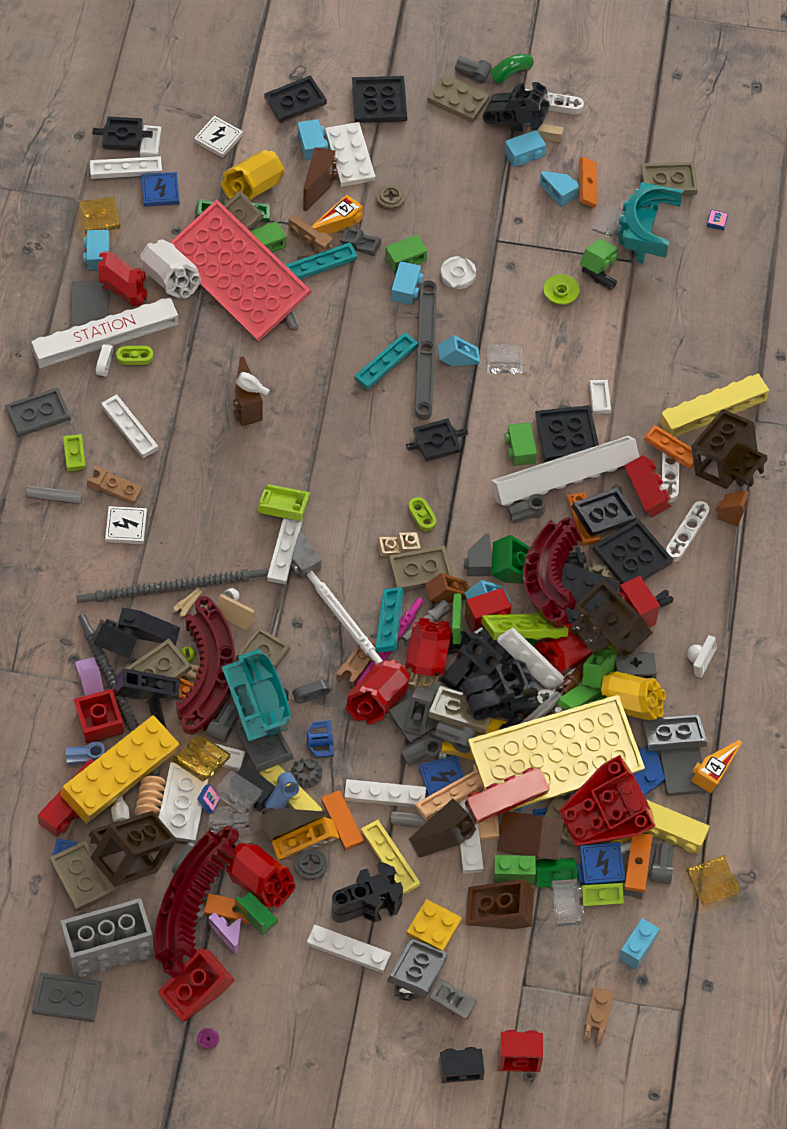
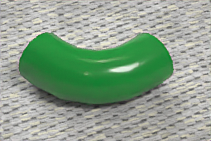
(511, 65)

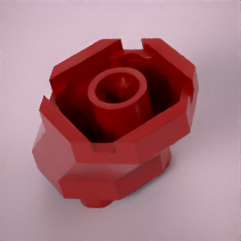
(122, 278)
(429, 647)
(564, 652)
(378, 692)
(261, 875)

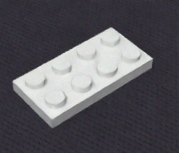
(352, 154)
(180, 806)

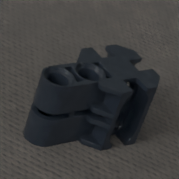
(518, 107)
(470, 665)
(501, 692)
(368, 896)

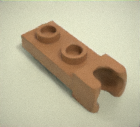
(312, 237)
(114, 485)
(355, 665)

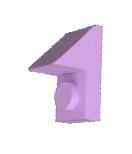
(89, 676)
(229, 934)

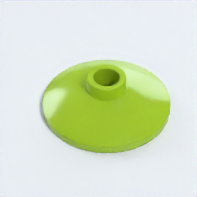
(561, 283)

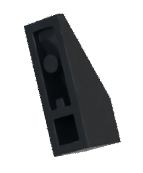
(148, 626)
(145, 685)

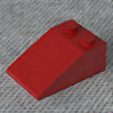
(197, 985)

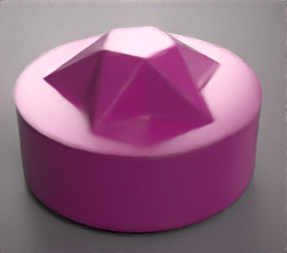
(208, 1038)

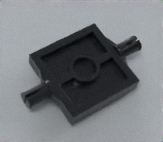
(122, 133)
(437, 439)

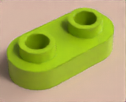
(135, 355)
(423, 515)

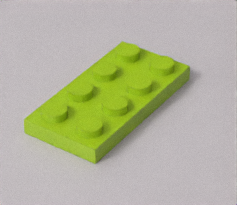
(525, 624)

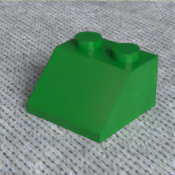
(509, 559)

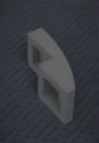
(361, 242)

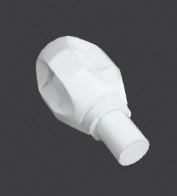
(251, 384)
(120, 810)

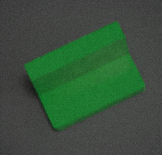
(552, 870)
(255, 913)

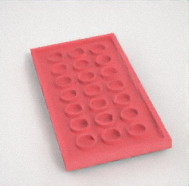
(240, 270)

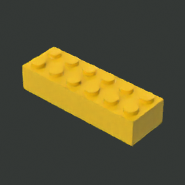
(119, 769)

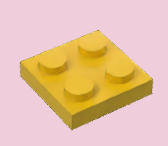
(434, 925)

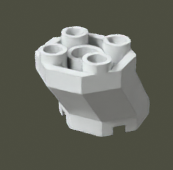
(170, 269)

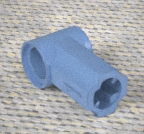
(81, 754)
(282, 793)

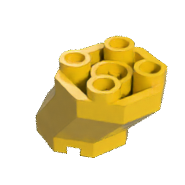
(253, 175)
(638, 695)

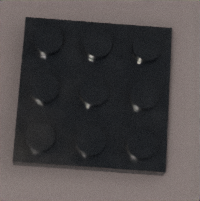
(379, 99)
(565, 431)
(632, 553)
(580, 583)

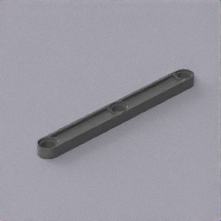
(425, 360)

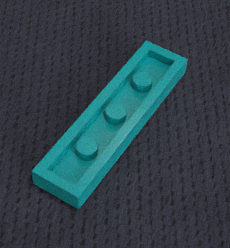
(323, 261)
(386, 361)
(389, 619)

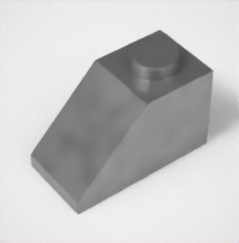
(304, 558)

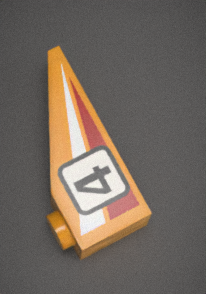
(340, 216)
(713, 767)
(307, 837)

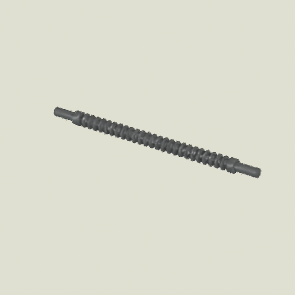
(244, 575)
(110, 677)

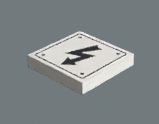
(218, 136)
(126, 525)

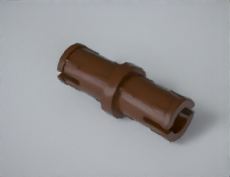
(570, 681)

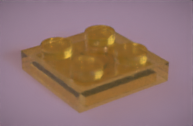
(100, 214)

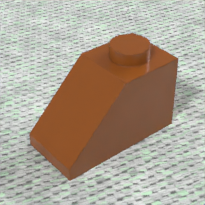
(732, 507)
(444, 587)

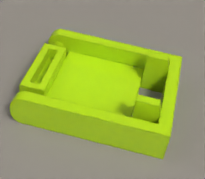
(282, 502)

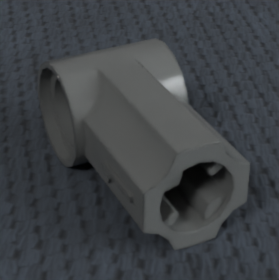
(477, 70)
(526, 509)
(221, 727)
(455, 736)
(419, 750)
(662, 866)

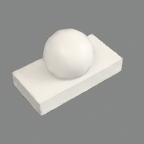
(701, 655)

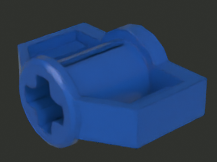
(321, 739)

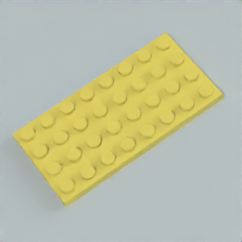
(563, 745)

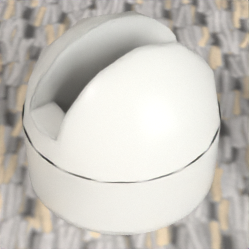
(231, 592)

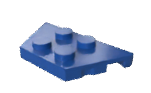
(652, 774)

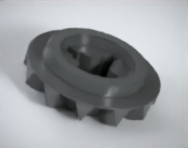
(301, 778)
(303, 859)

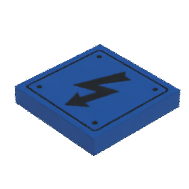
(160, 189)
(440, 773)
(602, 864)

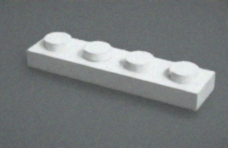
(125, 167)
(129, 426)
(283, 551)
(536, 663)
(383, 793)
(471, 851)
(348, 949)

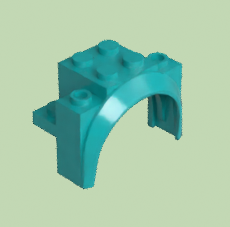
(637, 222)
(259, 697)

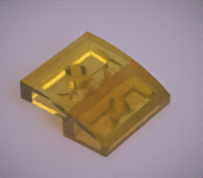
(201, 758)
(713, 880)

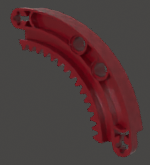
(544, 569)
(213, 643)
(181, 900)

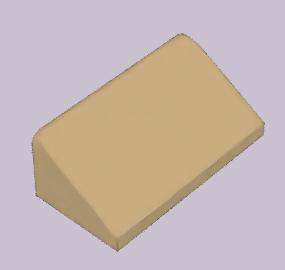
(549, 132)
(236, 612)

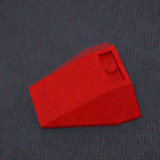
(607, 806)

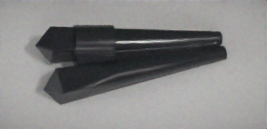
(662, 600)

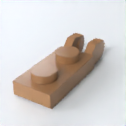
(598, 1013)

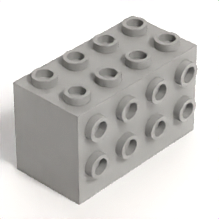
(107, 938)

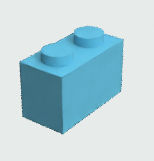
(311, 136)
(525, 148)
(95, 243)
(406, 283)
(639, 944)

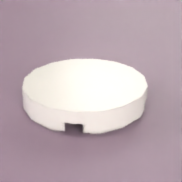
(458, 272)

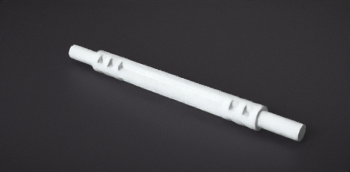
(344, 618)

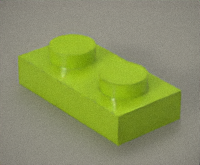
(74, 452)
(602, 894)

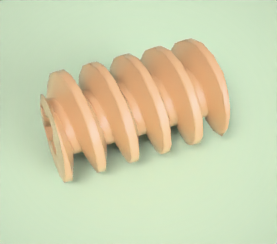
(150, 795)

